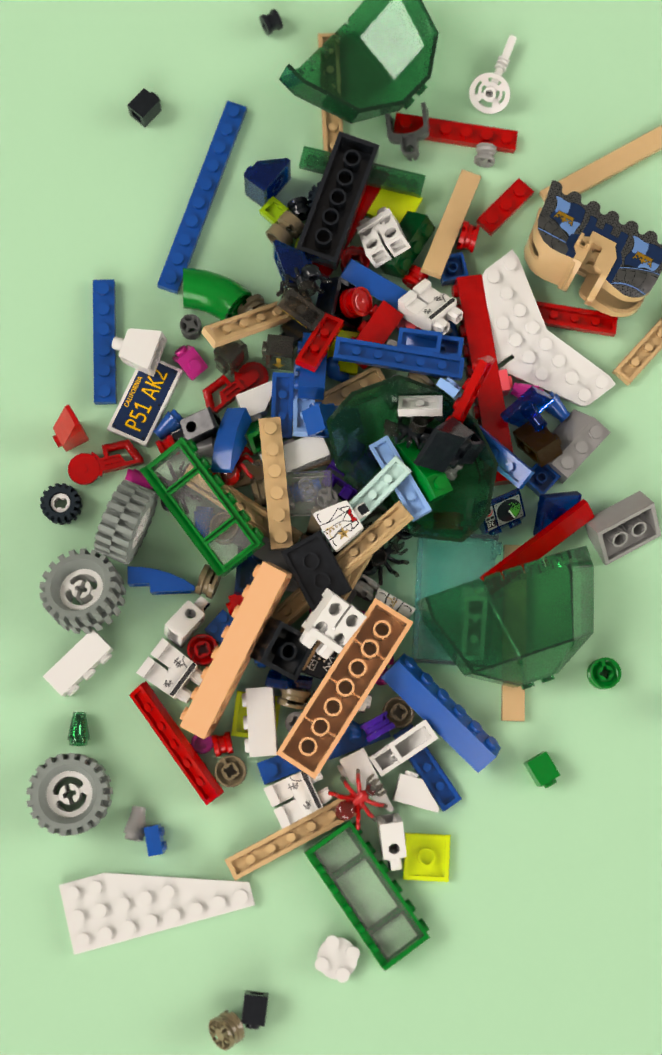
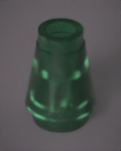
(78, 730)

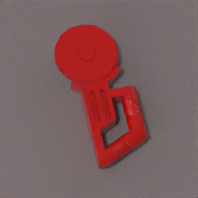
(248, 377)
(86, 468)

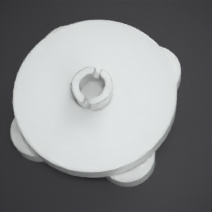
(337, 958)

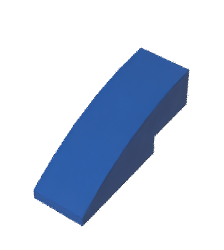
(376, 284)
(430, 341)
(230, 440)
(159, 581)

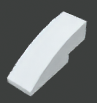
(403, 748)

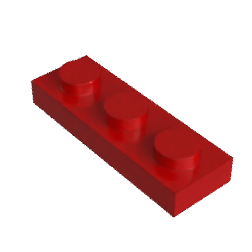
(504, 207)
(319, 342)

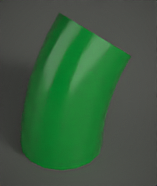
(212, 293)

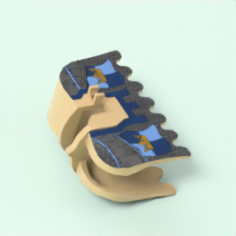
(612, 257)

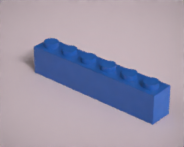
(441, 712)

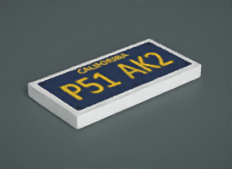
(144, 403)

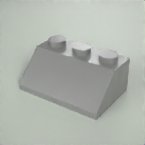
(579, 438)
(623, 527)

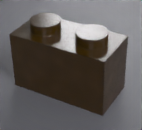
(539, 446)

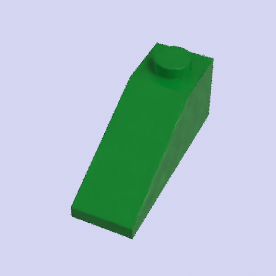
(430, 482)

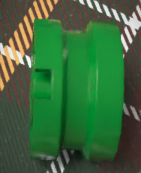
(601, 682)

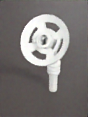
(492, 86)

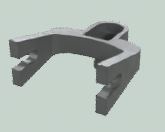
(409, 140)

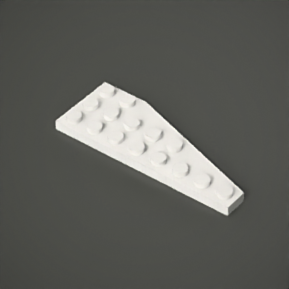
(129, 906)

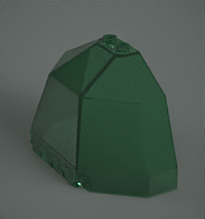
(370, 62)
(361, 423)
(517, 625)

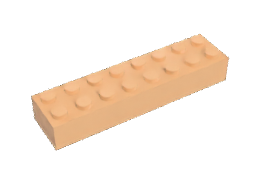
(233, 654)
(344, 689)

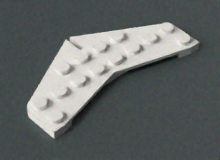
(536, 352)

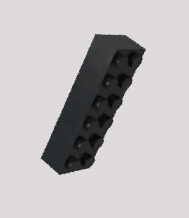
(338, 200)

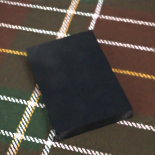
(316, 569)

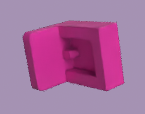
(189, 361)

